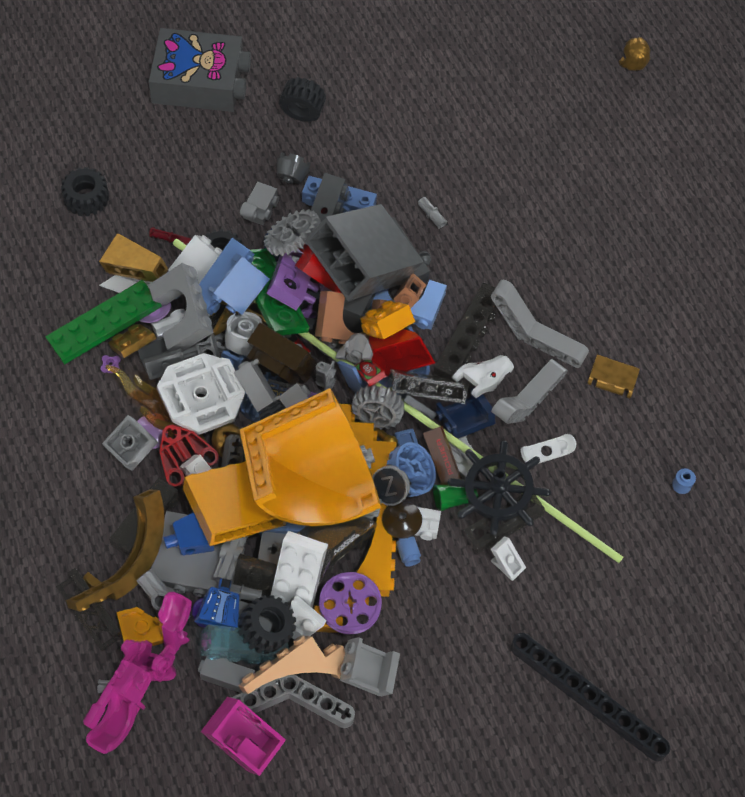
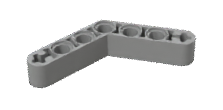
(532, 332)
(518, 407)
(295, 695)

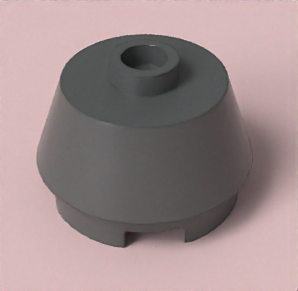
(292, 168)

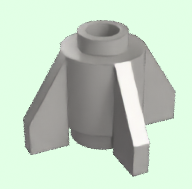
(356, 349)

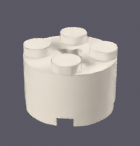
(239, 330)

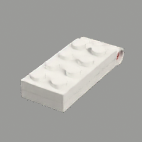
(299, 568)

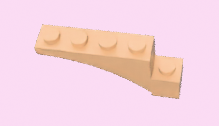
(300, 658)

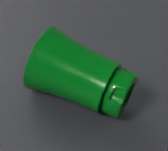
(449, 496)

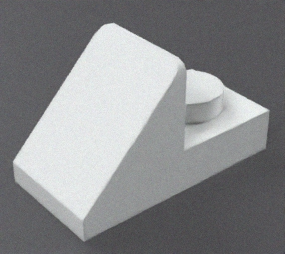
(507, 558)

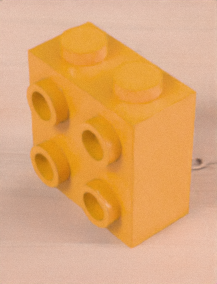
(387, 319)

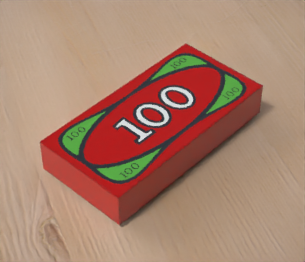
(370, 372)

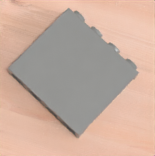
(187, 572)

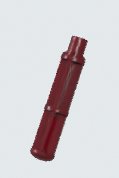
(169, 236)

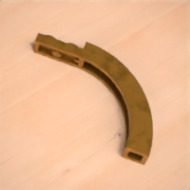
(144, 552)

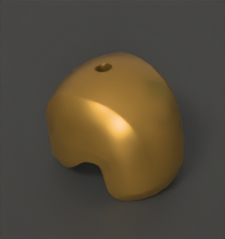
(220, 435)

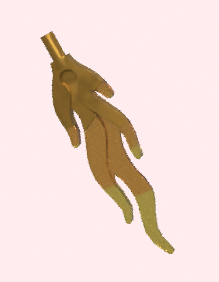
(153, 403)

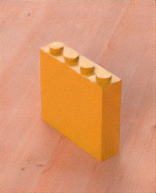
(226, 504)

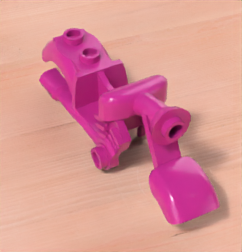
(134, 675)

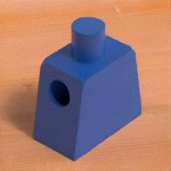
(188, 537)

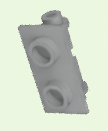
(325, 375)

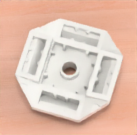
(205, 376)

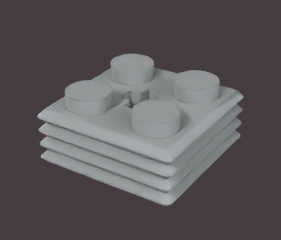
(118, 443)

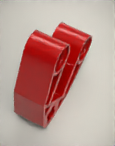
(195, 442)

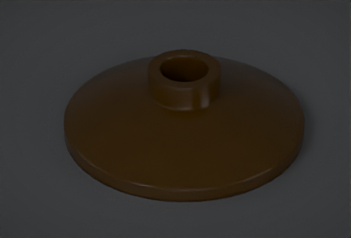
(400, 527)

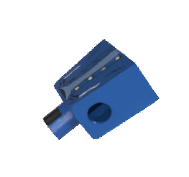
(219, 606)

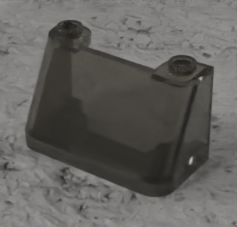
(340, 539)

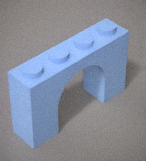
(426, 308)

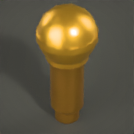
(384, 436)

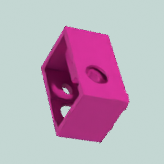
(243, 735)

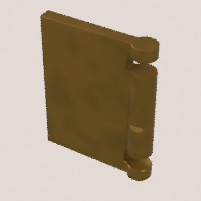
(613, 376)

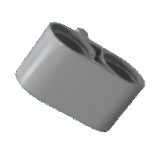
(203, 347)

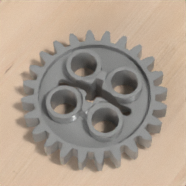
(291, 232)

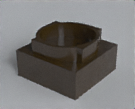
(280, 356)

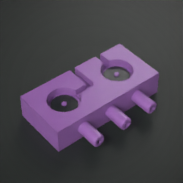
(290, 283)

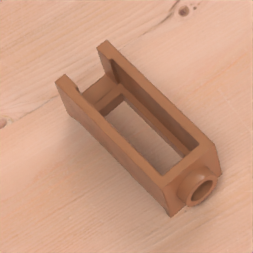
(406, 294)

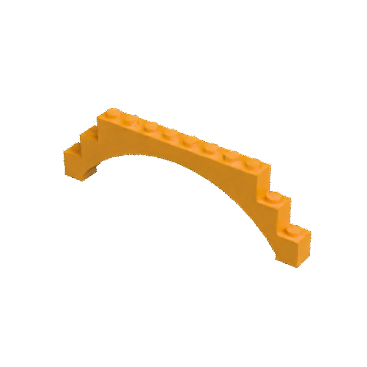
(378, 559)

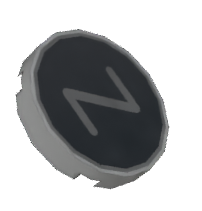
(391, 484)

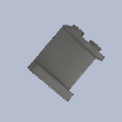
(156, 357)

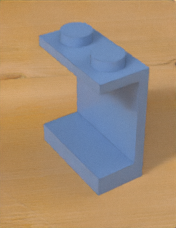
(240, 285)

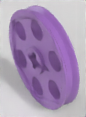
(343, 609)

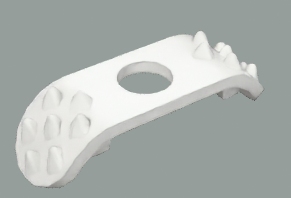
(560, 447)

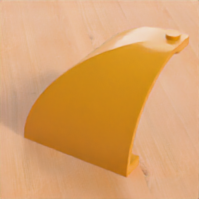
(309, 464)

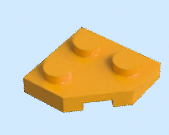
(140, 626)

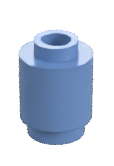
(683, 481)
(408, 551)

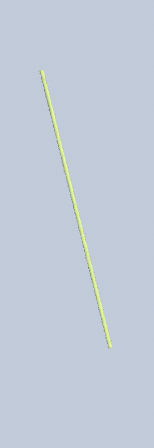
(463, 447)

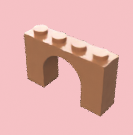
(330, 317)

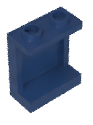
(466, 418)

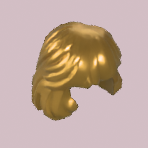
(636, 53)

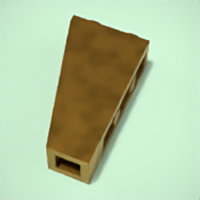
(132, 260)

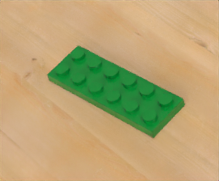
(276, 314)
(102, 322)

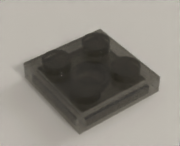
(255, 574)

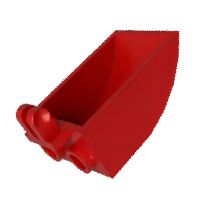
(400, 352)

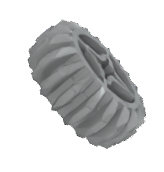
(378, 406)

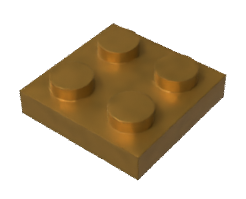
(131, 340)

